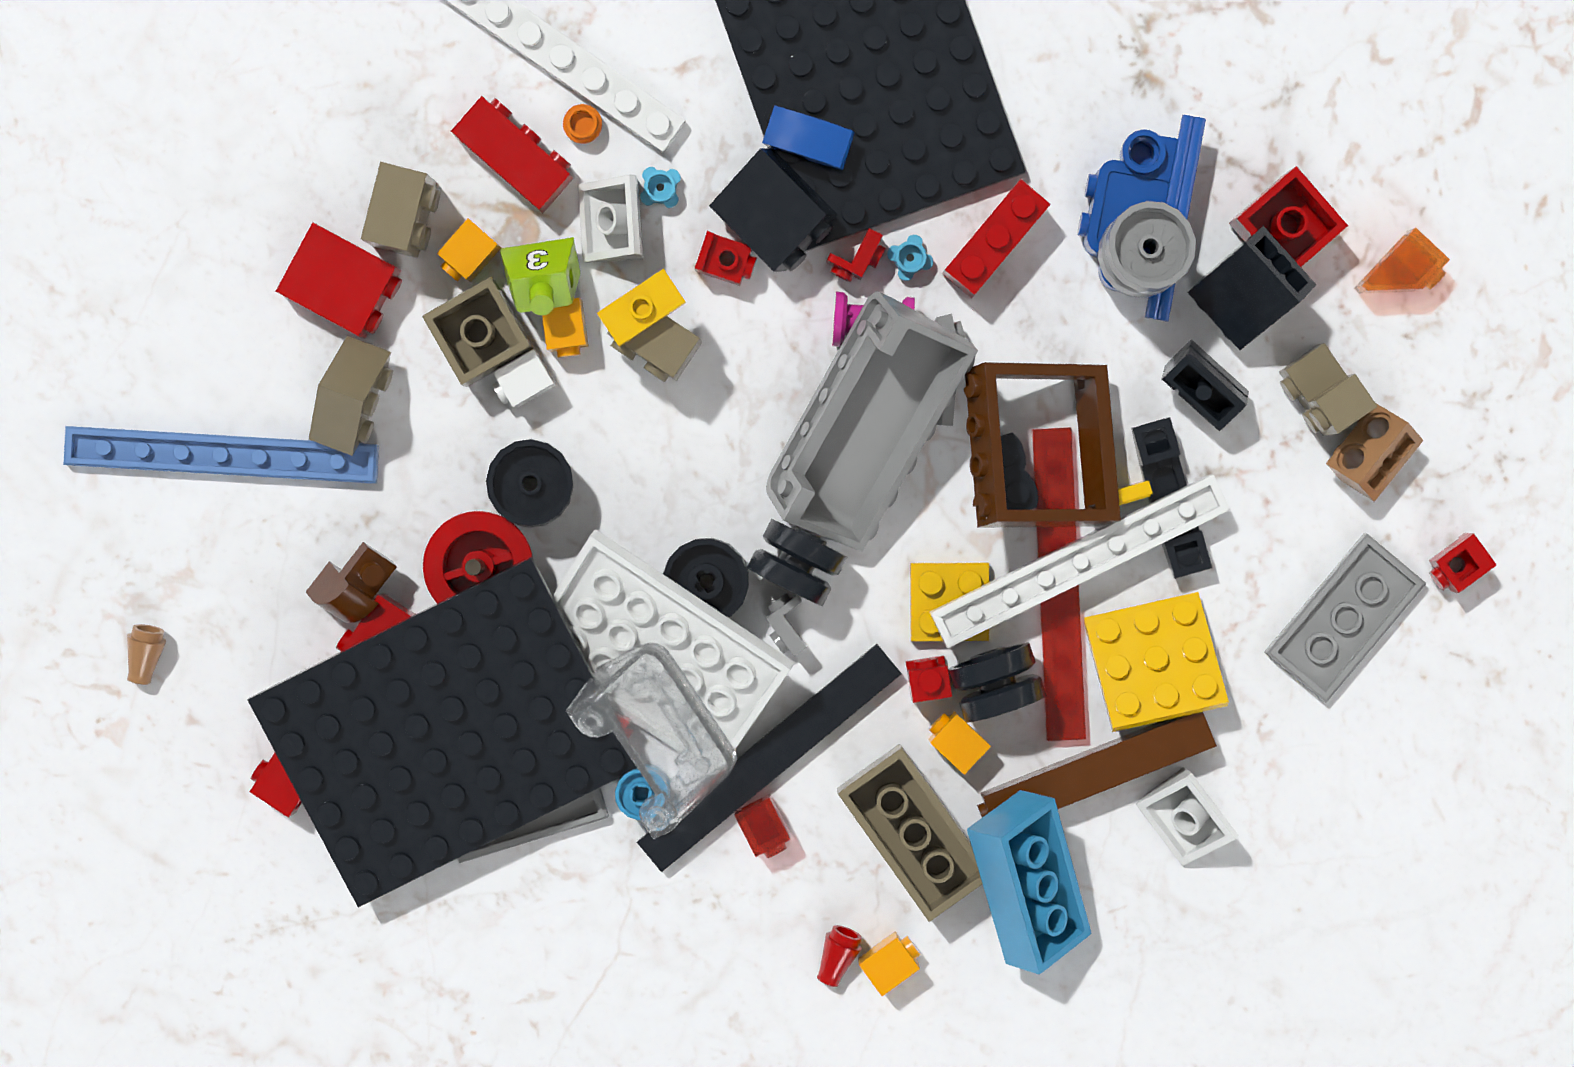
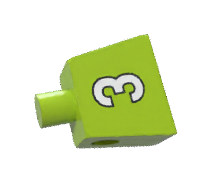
(542, 274)

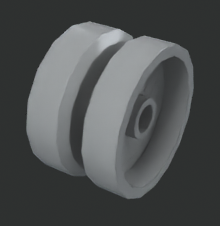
(1143, 226)

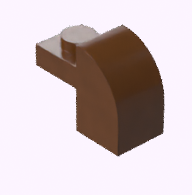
(351, 590)

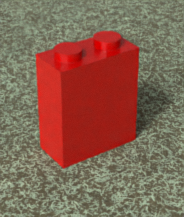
(340, 281)

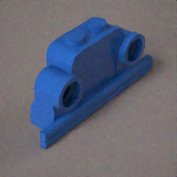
(1148, 170)

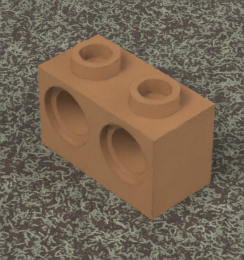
(1374, 452)

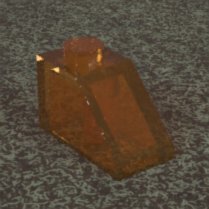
(1406, 266)

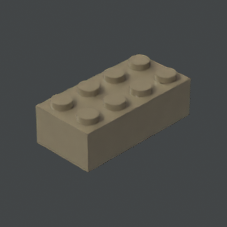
(912, 832)

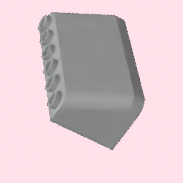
(868, 421)

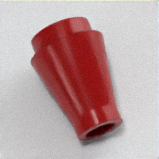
(839, 952)

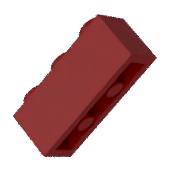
(513, 152)
(996, 238)

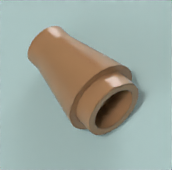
(144, 651)

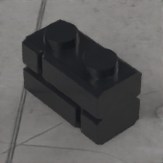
(1205, 385)

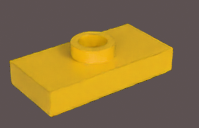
(641, 307)

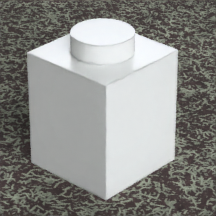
(523, 380)

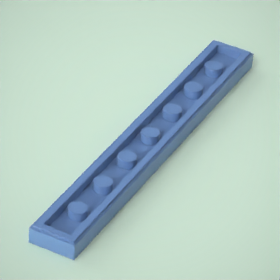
(218, 455)

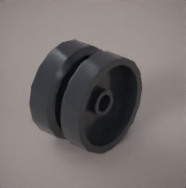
(533, 460)
(720, 561)
(797, 561)
(995, 676)

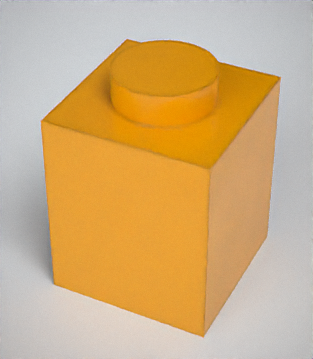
(467, 252)
(566, 329)
(957, 741)
(890, 962)

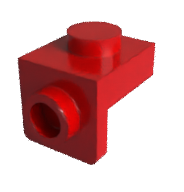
(867, 254)

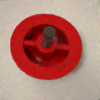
(471, 550)

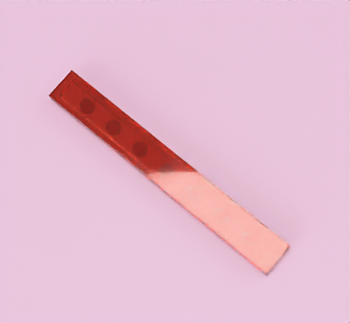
(1060, 614)

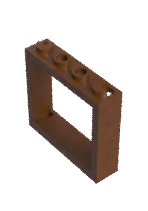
(1095, 444)

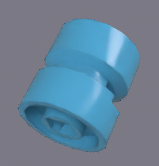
(632, 792)

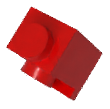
(709, 259)
(1474, 562)
(928, 679)

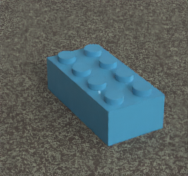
(1029, 881)

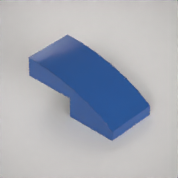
(808, 137)

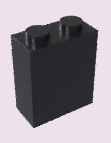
(774, 211)
(1252, 288)

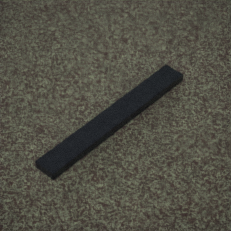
(777, 752)

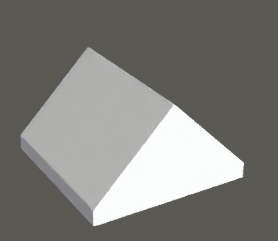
(610, 219)
(1186, 817)

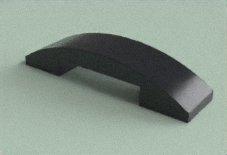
(1161, 465)

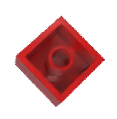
(1293, 215)

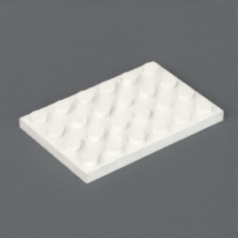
(622, 603)

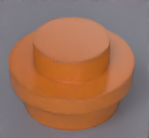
(582, 123)

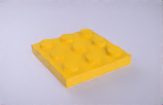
(1155, 662)

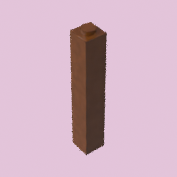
(1110, 763)

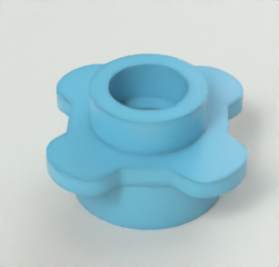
(668, 194)
(906, 268)

